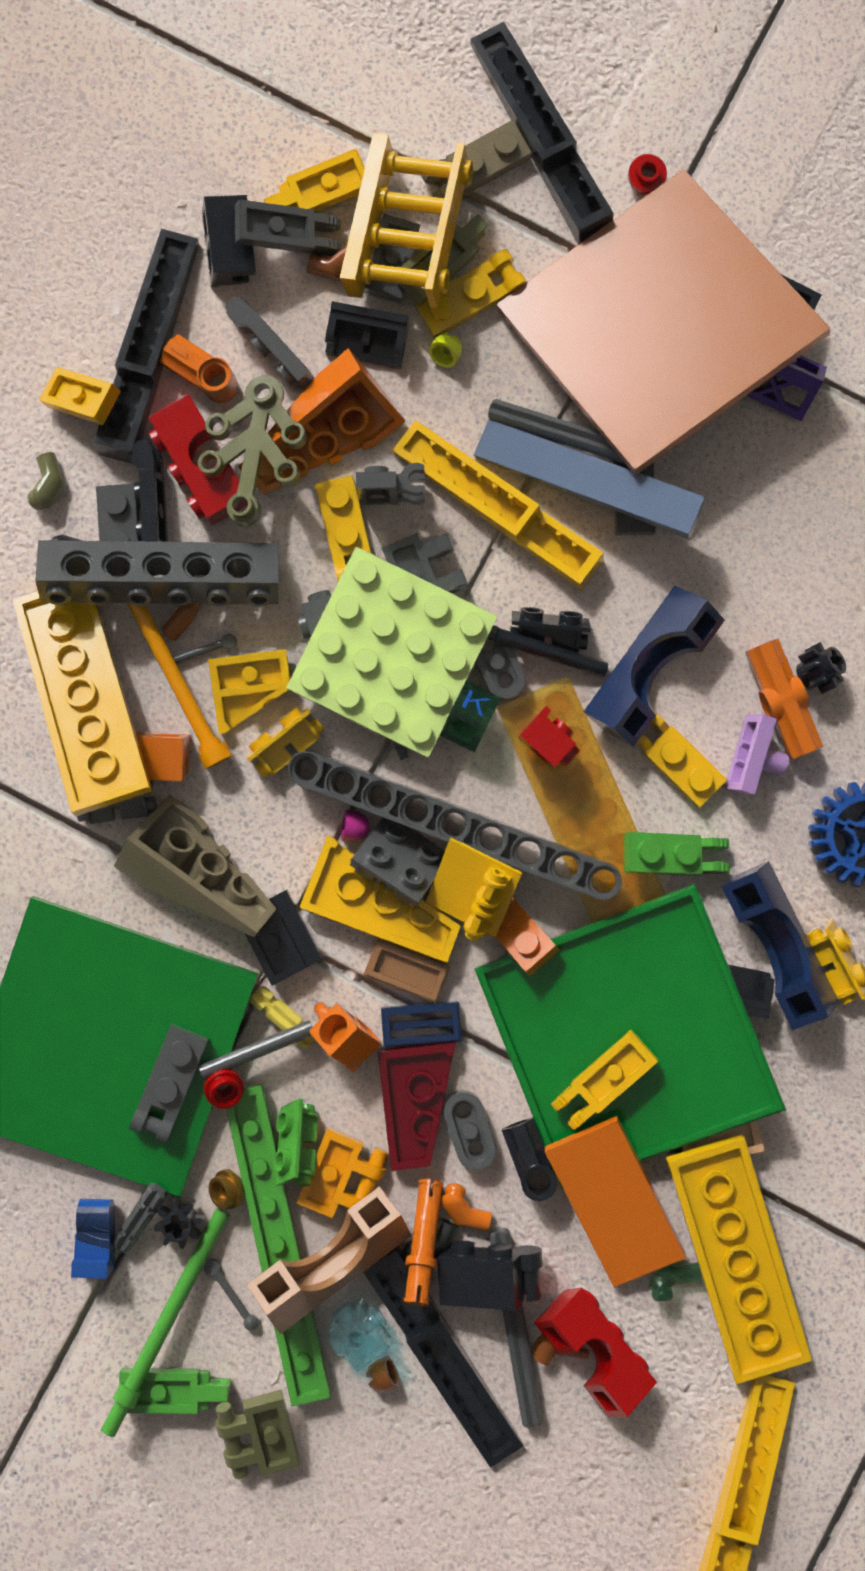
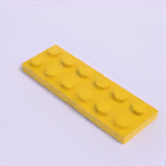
(82, 703)
(739, 1258)

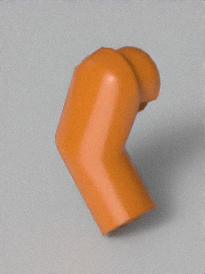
(461, 1212)

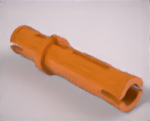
(421, 1259)

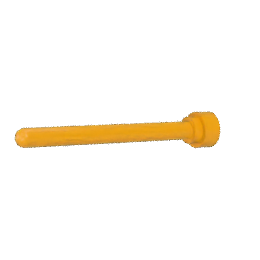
(211, 747)

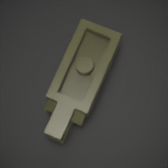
(462, 252)

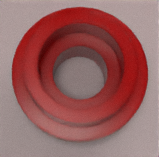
(645, 184)
(226, 1097)

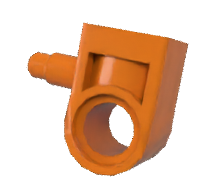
(343, 1036)

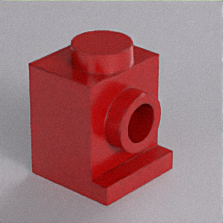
(550, 740)

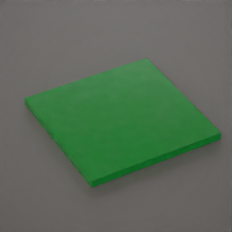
(667, 982)
(83, 1032)

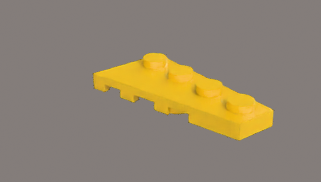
(357, 904)

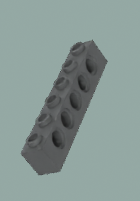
(141, 561)

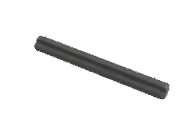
(520, 1353)

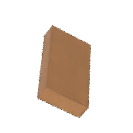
(407, 970)

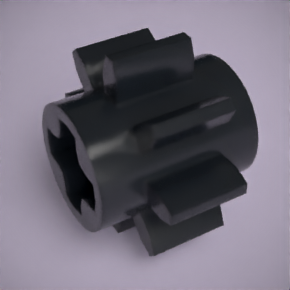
(821, 668)
(173, 1231)

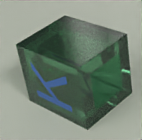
(470, 716)

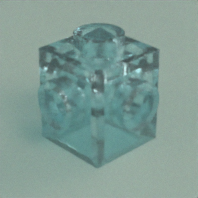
(359, 1333)

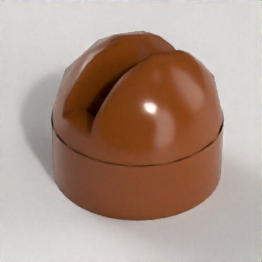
(384, 1375)

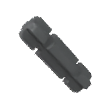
(139, 1217)

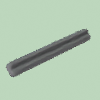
(551, 428)

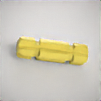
(278, 1012)

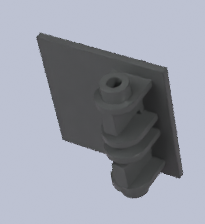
(399, 860)

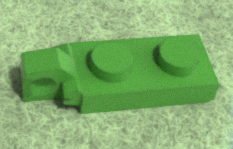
(178, 1390)

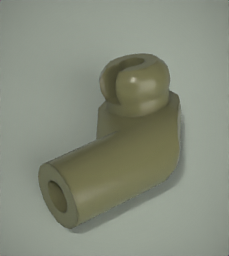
(50, 485)

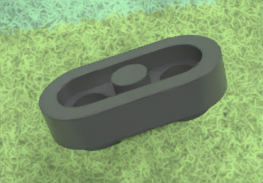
(499, 662)
(469, 1129)

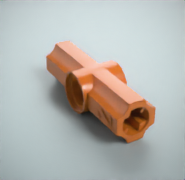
(784, 699)

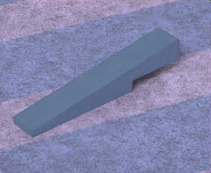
(591, 479)

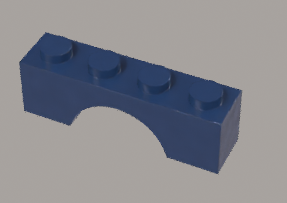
(677, 627)
(799, 977)

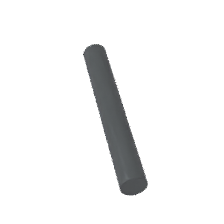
(257, 1049)

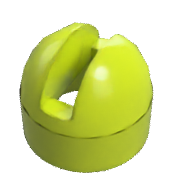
(438, 350)

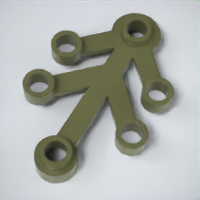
(253, 442)

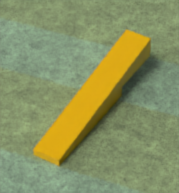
(501, 505)
(749, 1476)

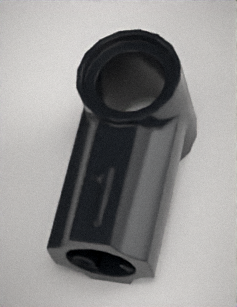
(529, 1156)

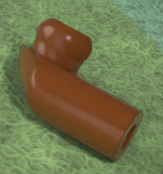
(325, 266)

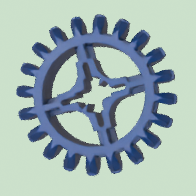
(831, 821)

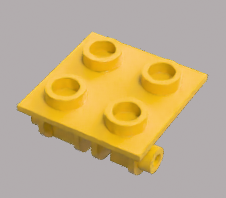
(473, 889)

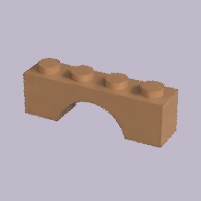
(297, 1287)

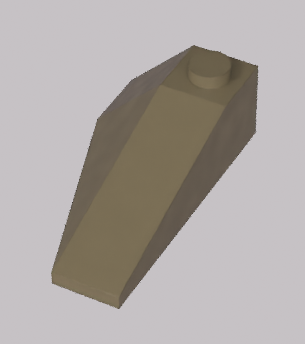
(184, 864)

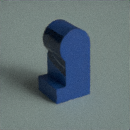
(93, 1241)

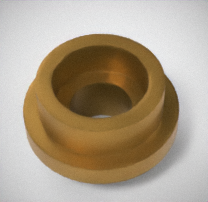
(226, 1189)

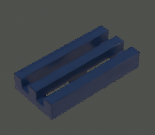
(454, 1021)

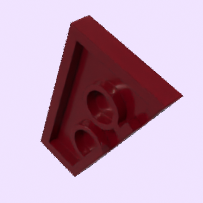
(413, 1098)

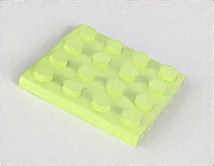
(391, 652)

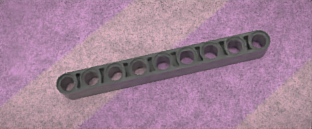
(434, 823)

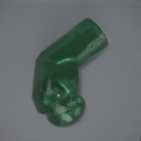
(669, 1276)

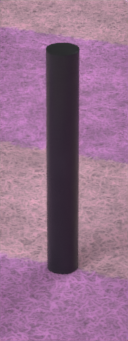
(551, 652)

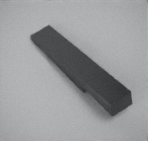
(544, 132)
(143, 344)
(445, 1361)

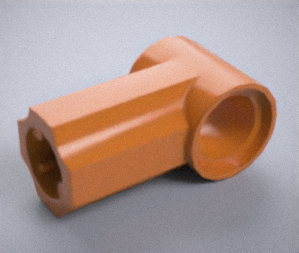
(199, 368)

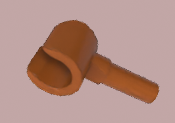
(544, 1352)

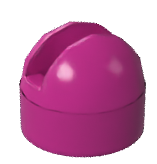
(354, 826)

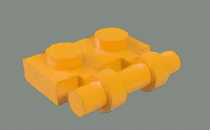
(333, 1167)

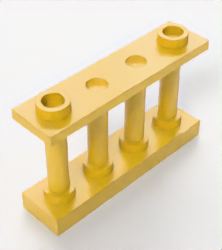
(376, 198)

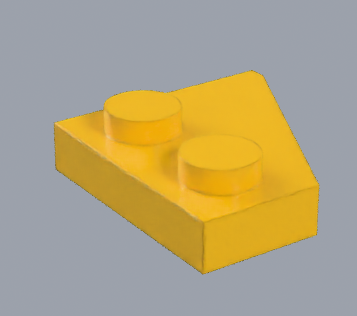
(246, 684)

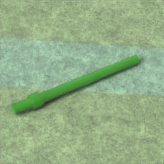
(128, 1392)

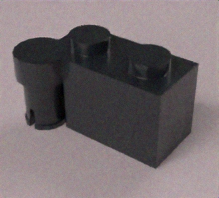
(489, 1276)

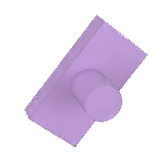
(754, 755)

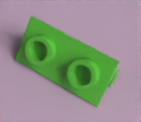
(296, 1125)

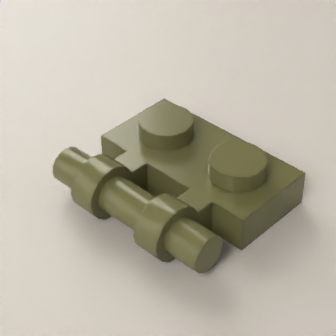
(270, 1434)

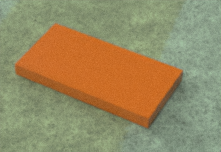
(615, 1201)

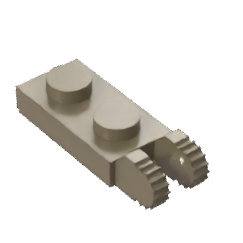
(491, 157)

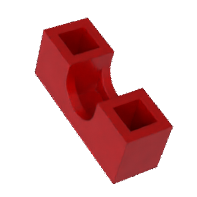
(180, 432)
(620, 1374)

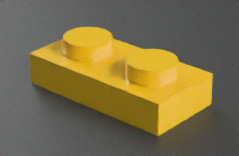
(79, 395)

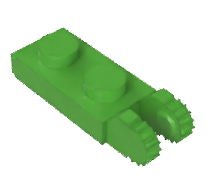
(671, 854)

